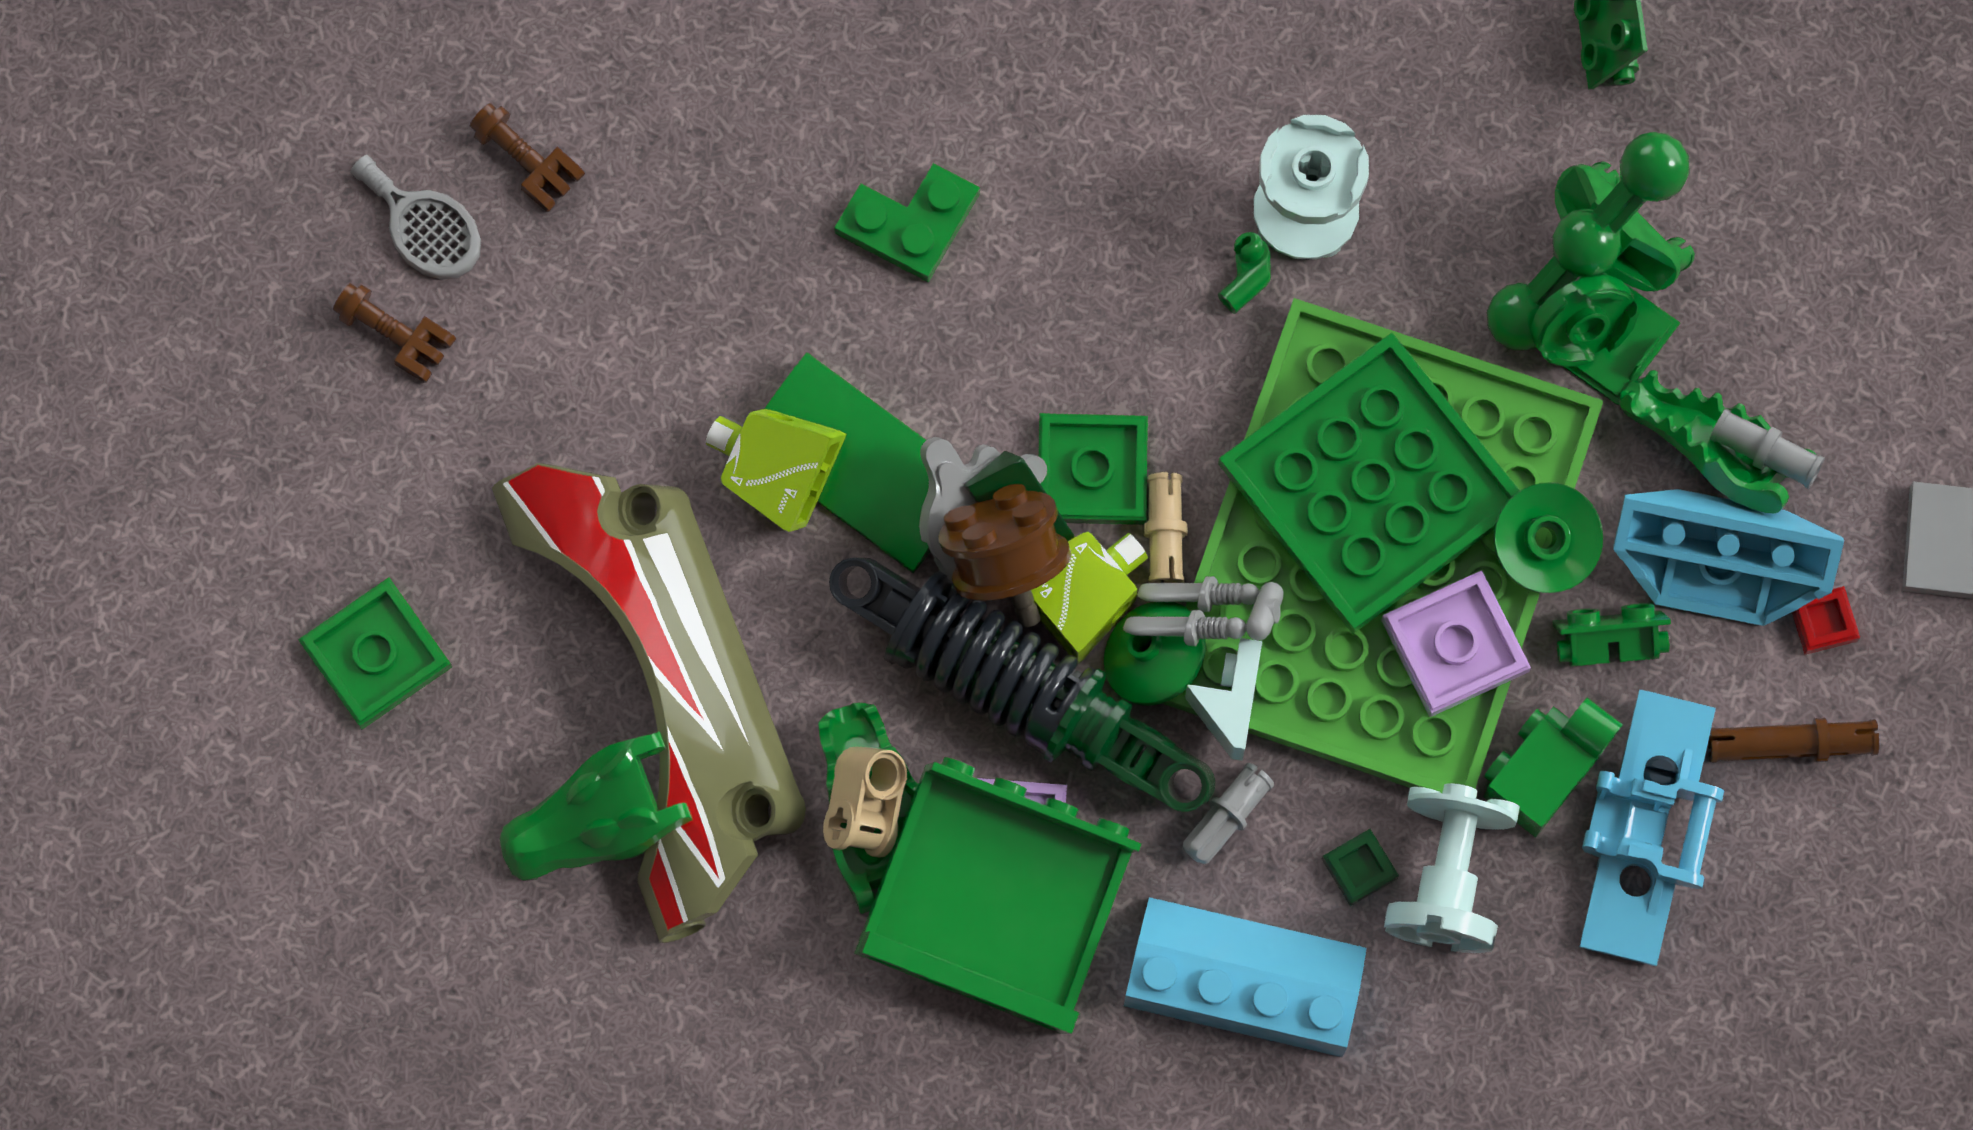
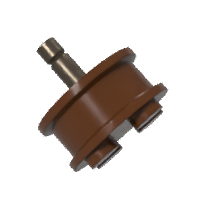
(1005, 548)

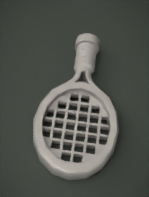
(367, 171)

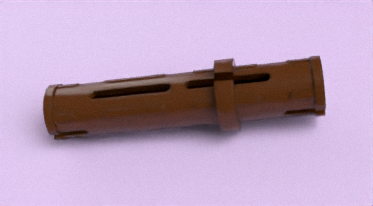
(1794, 741)

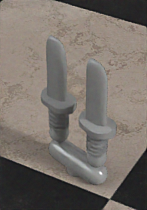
(1196, 626)

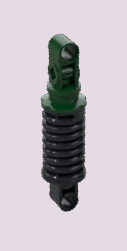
(1015, 682)

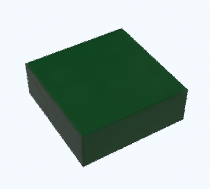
(1360, 867)

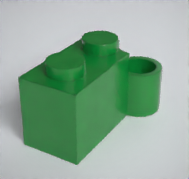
(1550, 761)

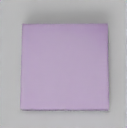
(1455, 643)

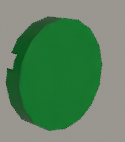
(1584, 320)

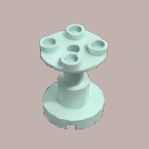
(1310, 187)
(1448, 889)

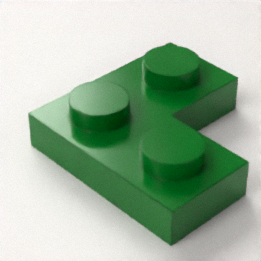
(911, 235)

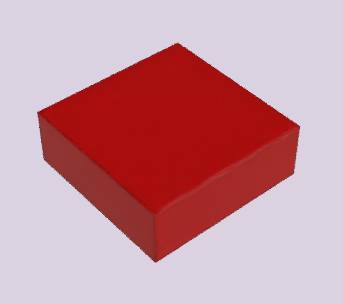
(1826, 622)

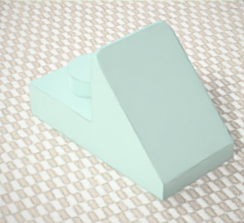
(1229, 711)

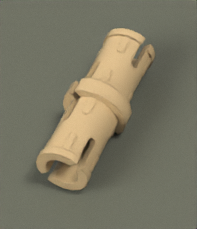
(1165, 528)

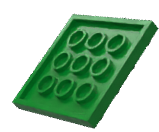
(1371, 482)

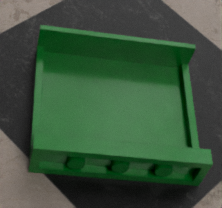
(996, 895)

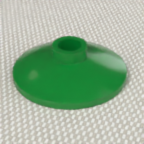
(1574, 531)
(1159, 671)

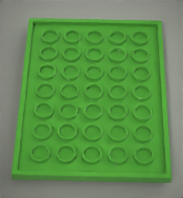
(1350, 691)

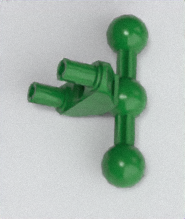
(1603, 233)

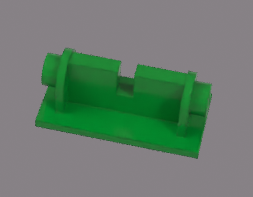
(1633, 630)

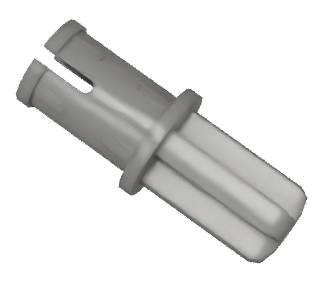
(1227, 814)

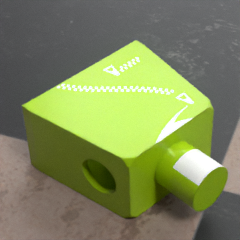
(777, 463)
(1089, 592)

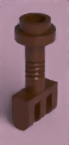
(491, 124)
(354, 304)

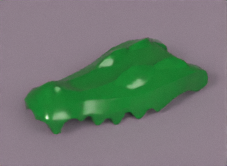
(1688, 425)
(859, 727)
(594, 816)

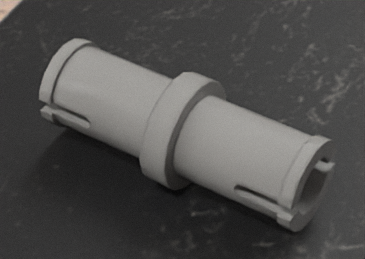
(1767, 448)

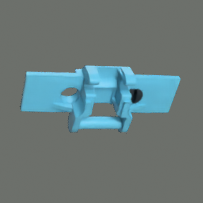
(1630, 820)

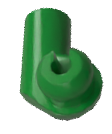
(1252, 272)

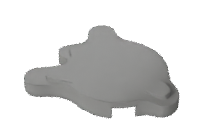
(947, 489)

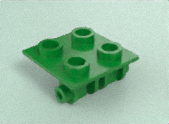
(1610, 39)

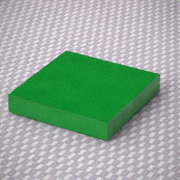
(1096, 466)
(375, 653)

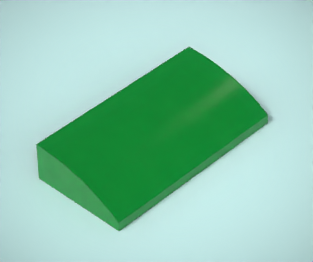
(879, 469)

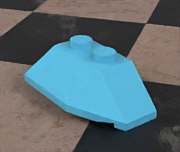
(1724, 556)

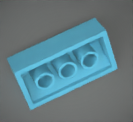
(1246, 977)

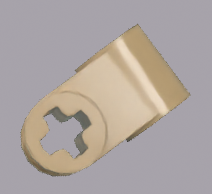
(865, 801)

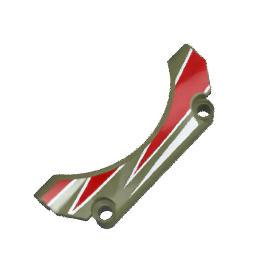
(702, 687)

